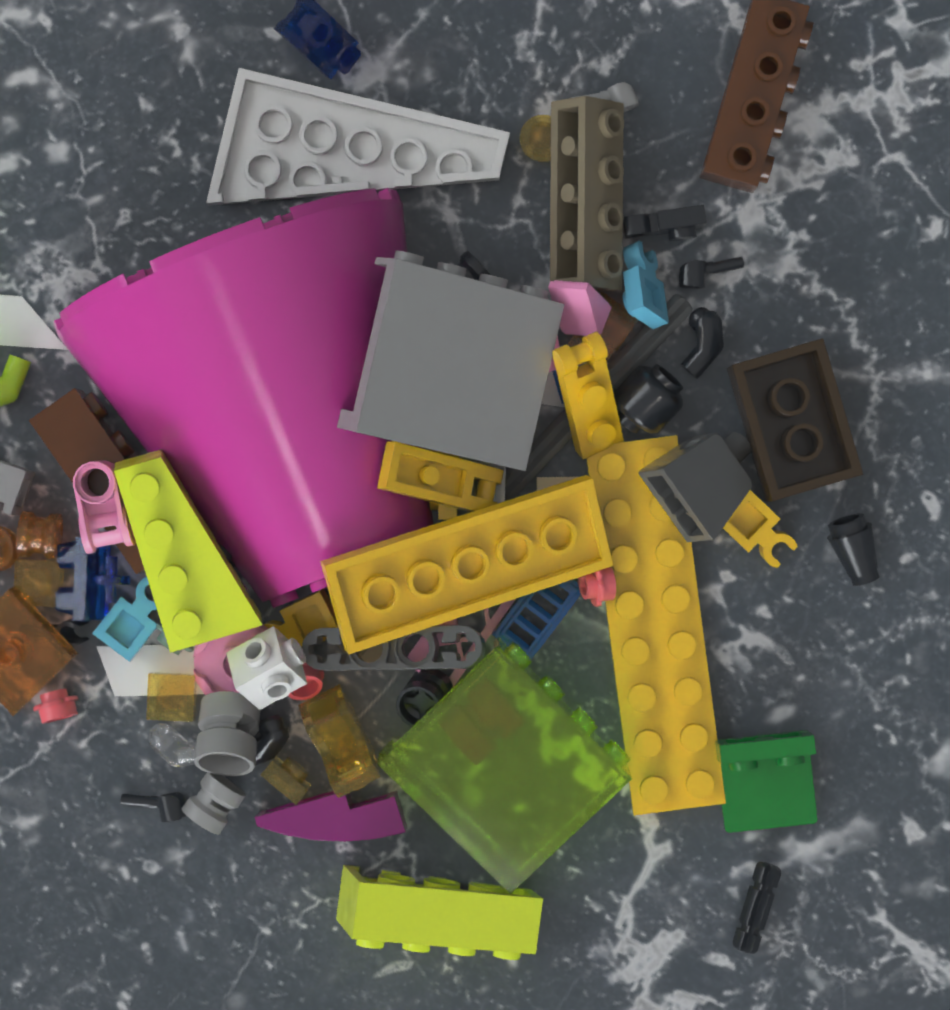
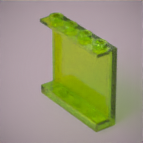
(507, 765)

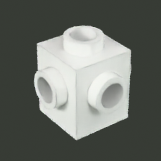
(267, 667)

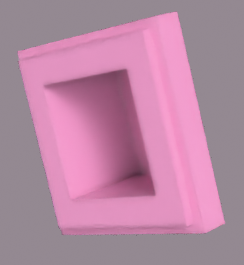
(583, 309)

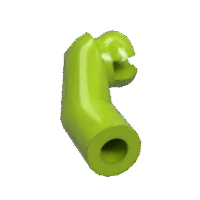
(13, 379)

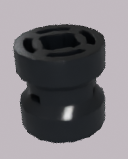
(422, 694)

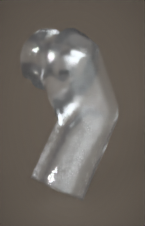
(171, 745)

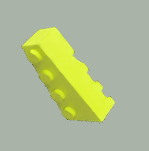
(185, 567)
(438, 914)

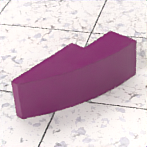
(336, 819)

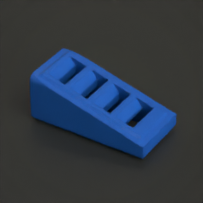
(552, 621)

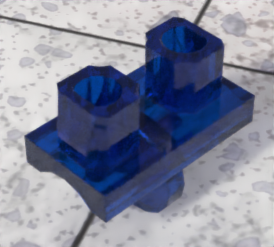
(319, 38)
(93, 581)

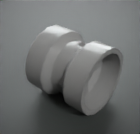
(213, 802)

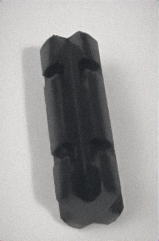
(756, 907)

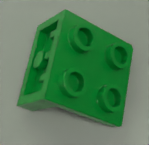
(767, 781)

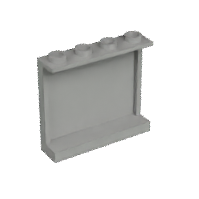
(455, 362)

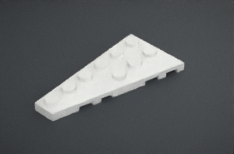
(320, 142)

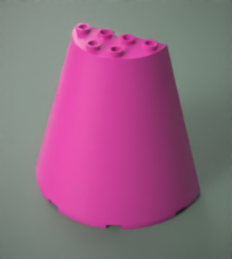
(240, 375)

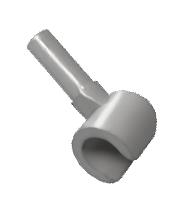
(619, 92)

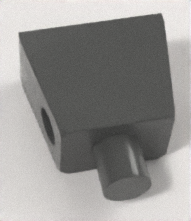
(700, 483)

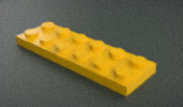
(467, 564)

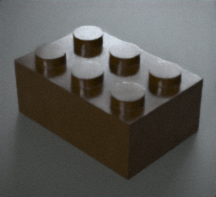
(794, 420)

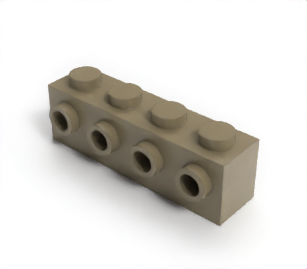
(587, 192)

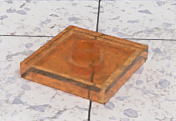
(29, 651)

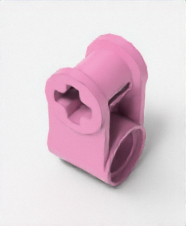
(101, 510)

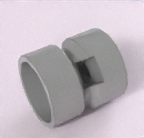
(227, 734)

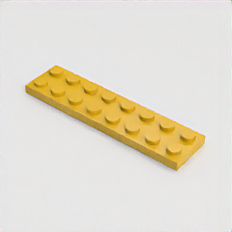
(656, 639)

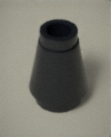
(855, 547)

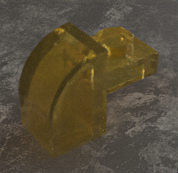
(340, 741)

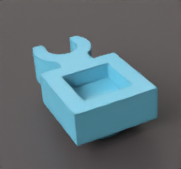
(643, 292)
(128, 624)

